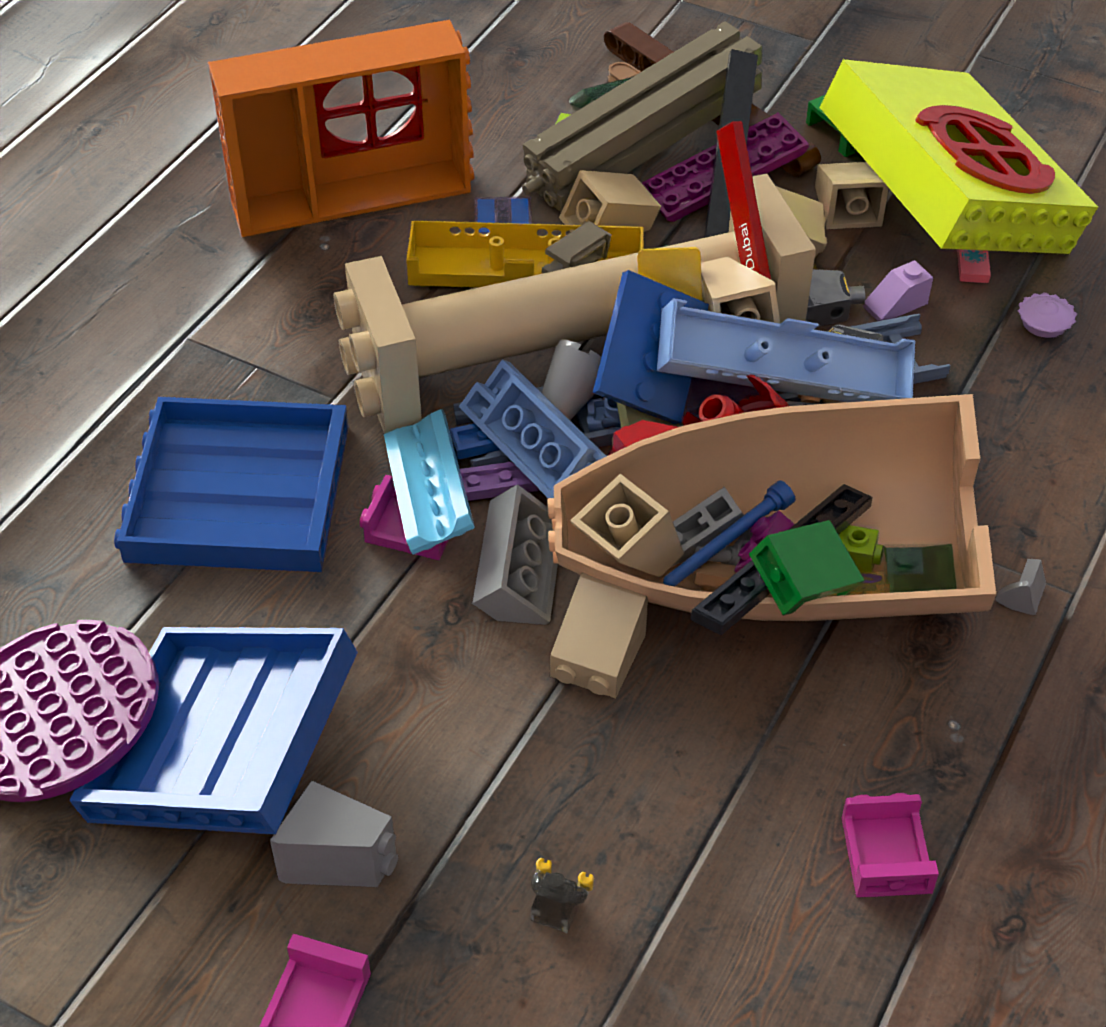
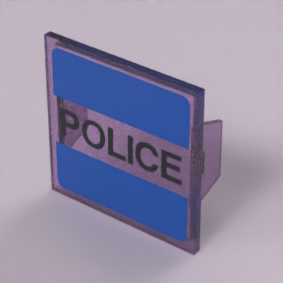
(502, 210)

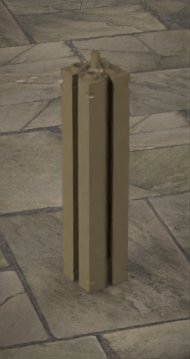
(637, 116)

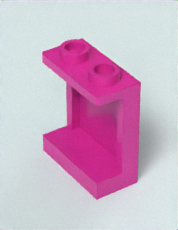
(384, 524)
(887, 846)

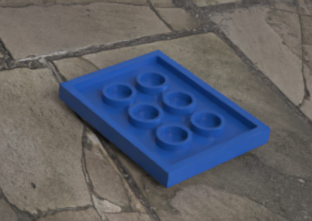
(631, 351)

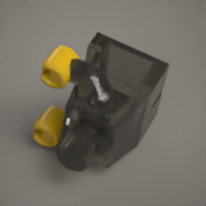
(557, 897)

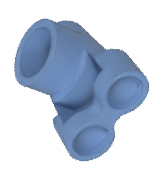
(602, 414)

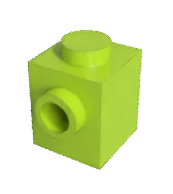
(863, 547)

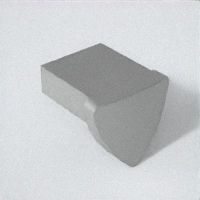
(1027, 593)

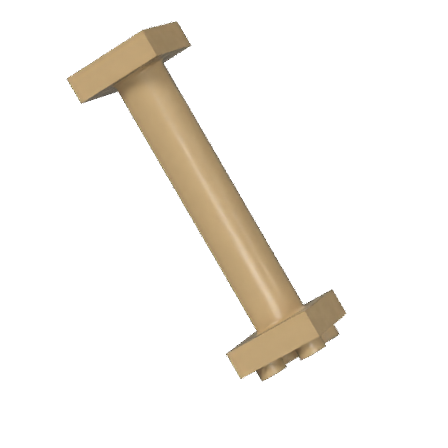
(436, 335)

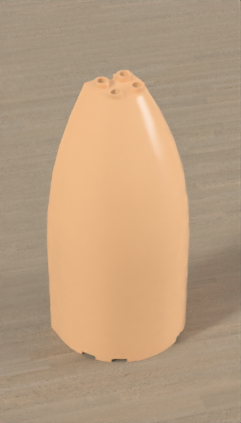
(904, 453)

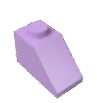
(900, 292)

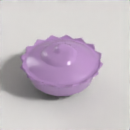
(1046, 315)

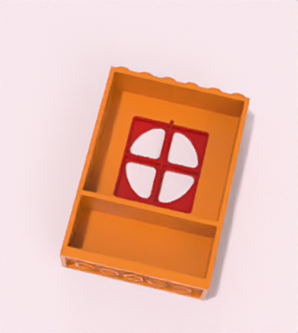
(297, 173)

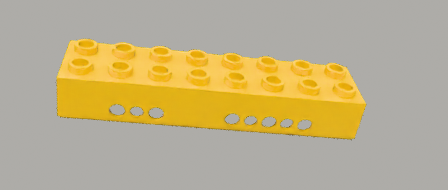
(500, 256)

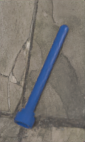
(778, 497)

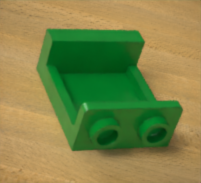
(805, 565)

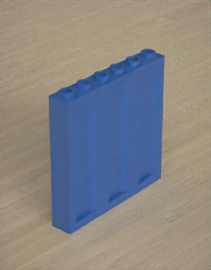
(234, 485)
(226, 729)

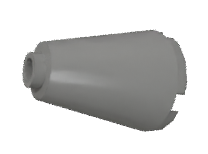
(571, 377)

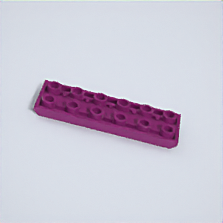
(688, 183)

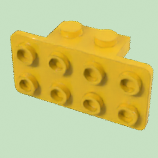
(673, 268)

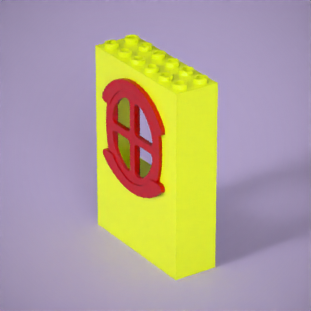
(924, 141)

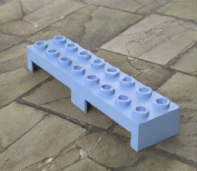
(784, 355)

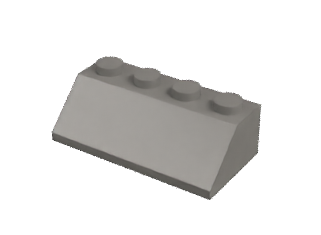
(515, 560)

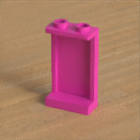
(318, 986)

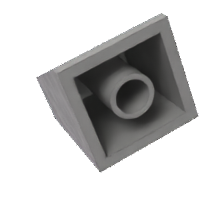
(334, 841)

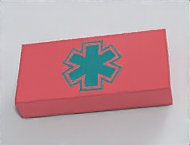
(973, 266)

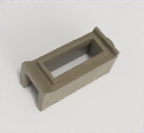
(578, 248)

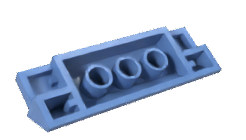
(529, 428)

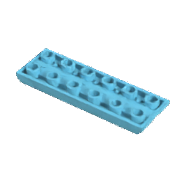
(428, 482)

